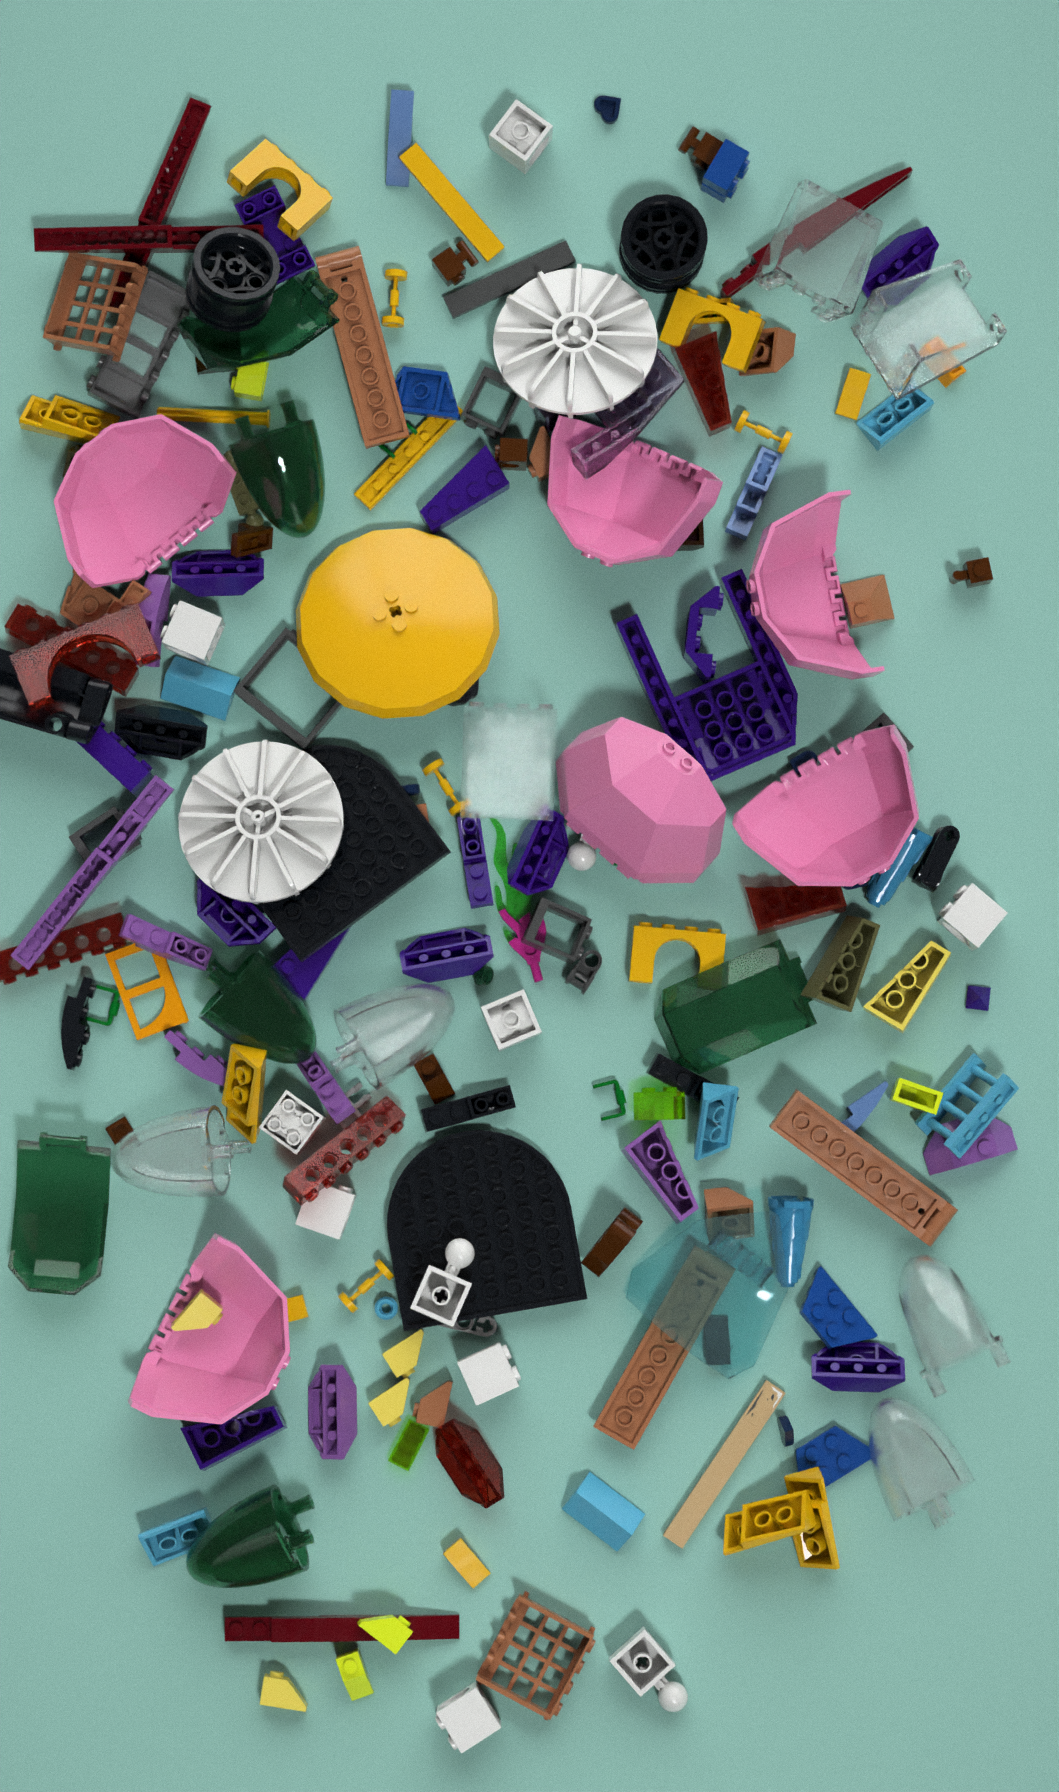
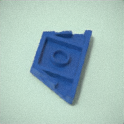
(427, 393)
(833, 1314)
(834, 1454)

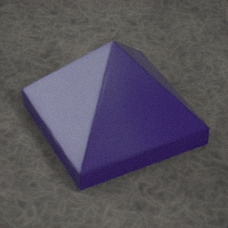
(977, 998)

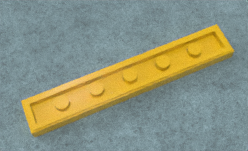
(451, 202)
(406, 457)

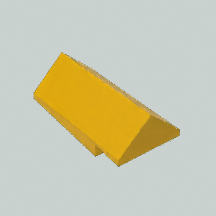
(65, 419)
(245, 1089)
(768, 1521)
(816, 1546)

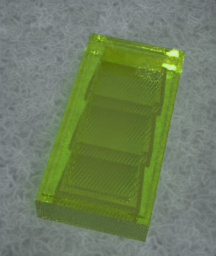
(408, 1444)

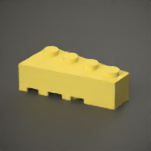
(906, 991)

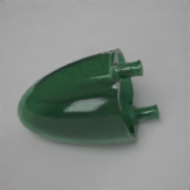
(283, 471)
(260, 1010)
(252, 1542)

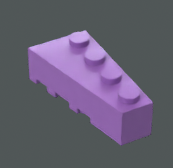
(661, 1171)

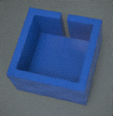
(723, 173)

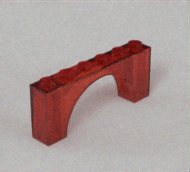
(37, 663)

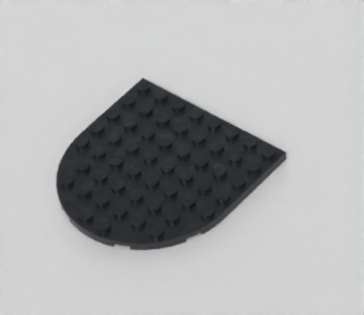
(379, 853)
(505, 1205)

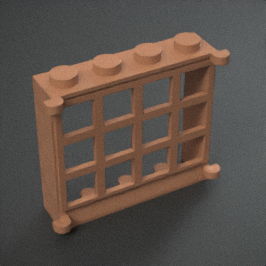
(66, 296)
(504, 1639)

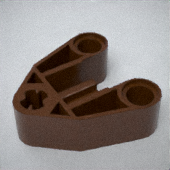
(612, 1242)

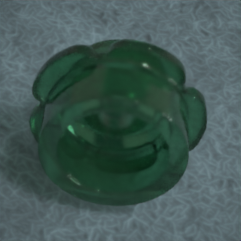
(484, 975)

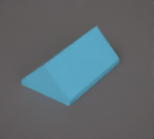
(894, 417)
(199, 688)
(715, 1119)
(603, 1511)
(173, 1537)

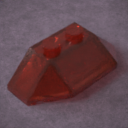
(469, 1463)

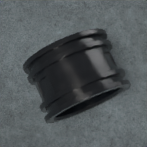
(662, 243)
(224, 277)

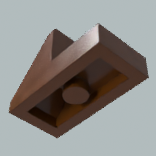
(251, 539)
(434, 1079)

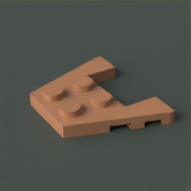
(88, 603)

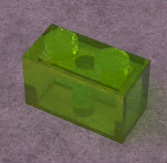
(659, 1105)

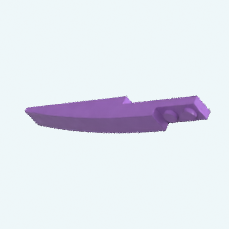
(92, 872)

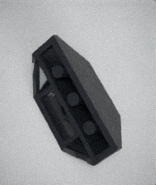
(161, 731)

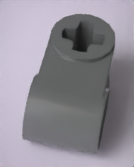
(584, 972)

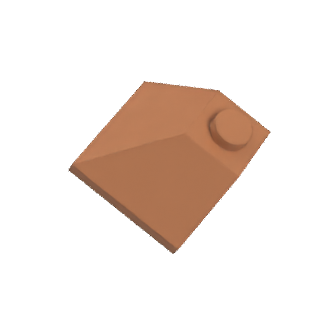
(772, 351)
(867, 601)
(725, 1202)

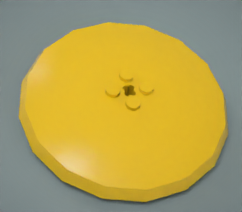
(397, 623)

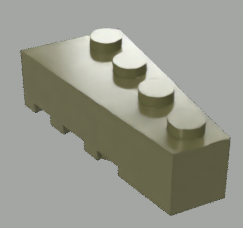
(843, 965)

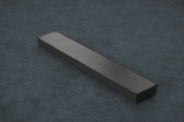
(508, 279)

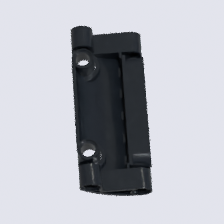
(73, 694)

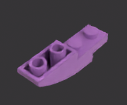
(156, 608)
(165, 943)
(211, 1069)
(326, 1088)

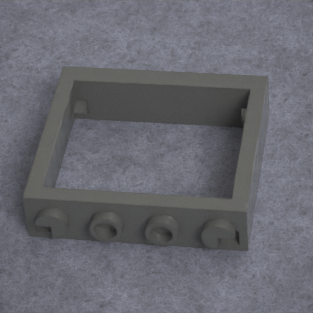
(268, 714)

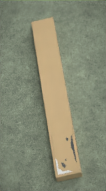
(724, 1464)

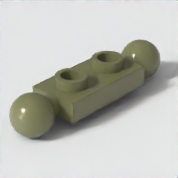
(242, 498)

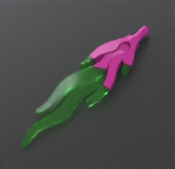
(517, 908)

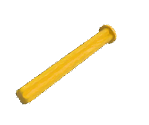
(214, 416)

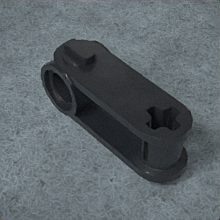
(935, 859)

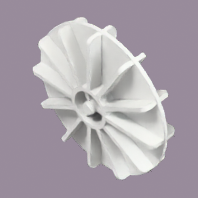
(575, 341)
(261, 822)

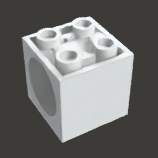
(520, 136)
(192, 632)
(971, 916)
(511, 1020)
(292, 1122)
(328, 1212)
(489, 1372)
(467, 1717)

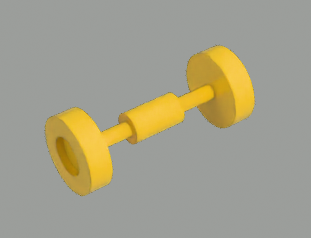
(394, 275)
(762, 431)
(444, 784)
(365, 1286)

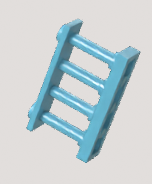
(981, 1115)

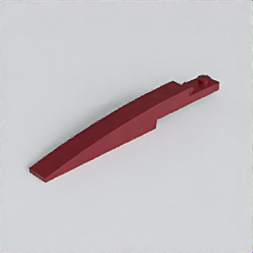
(167, 183)
(861, 198)
(126, 238)
(331, 1628)

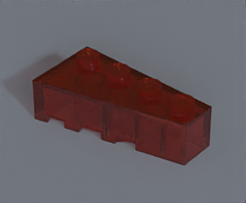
(704, 377)
(788, 906)

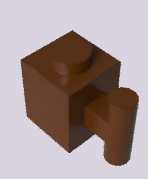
(704, 150)
(451, 266)
(974, 572)

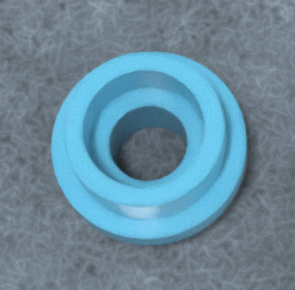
(378, 1308)

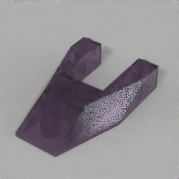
(624, 421)

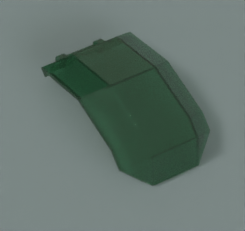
(291, 323)
(734, 1008)
(60, 1213)

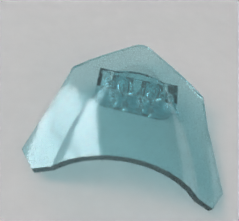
(716, 1288)

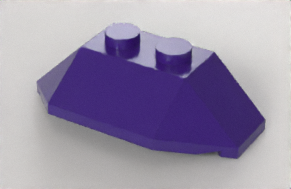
(900, 259)
(217, 573)
(538, 856)
(231, 920)
(446, 955)
(858, 1367)

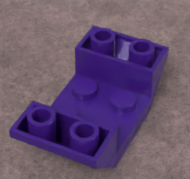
(266, 210)
(701, 662)

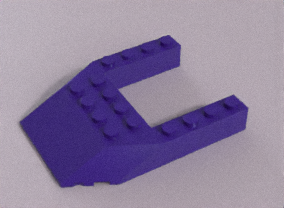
(732, 717)

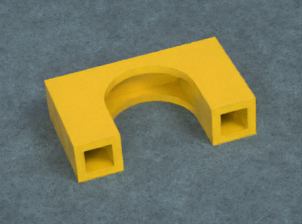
(270, 163)
(690, 307)
(648, 939)

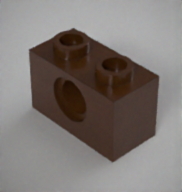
(512, 454)

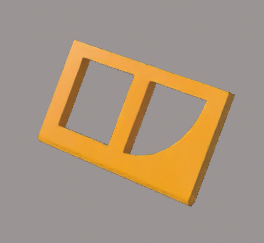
(173, 1009)

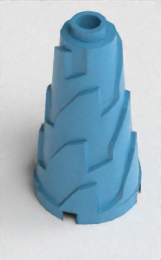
(884, 885)
(795, 1227)

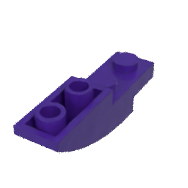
(475, 862)

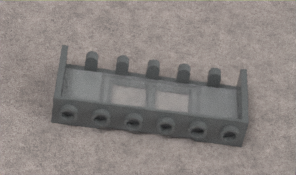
(148, 345)

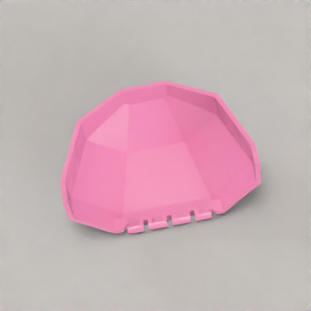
(138, 497)
(631, 508)
(797, 594)
(641, 802)
(838, 815)
(224, 1367)

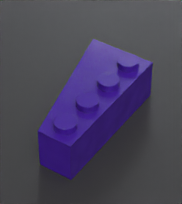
(469, 489)
(119, 760)
(306, 974)
(219, 1442)

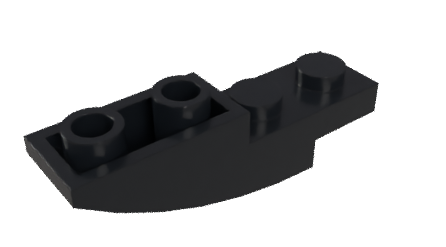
(73, 1033)
(677, 1076)
(467, 1108)

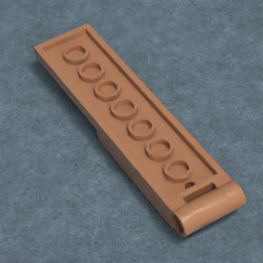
(363, 348)
(863, 1168)
(641, 1387)

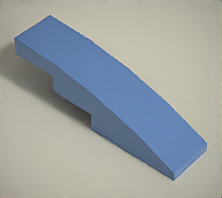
(399, 136)
(753, 493)
(863, 1107)

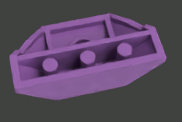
(992, 1142)
(332, 1411)

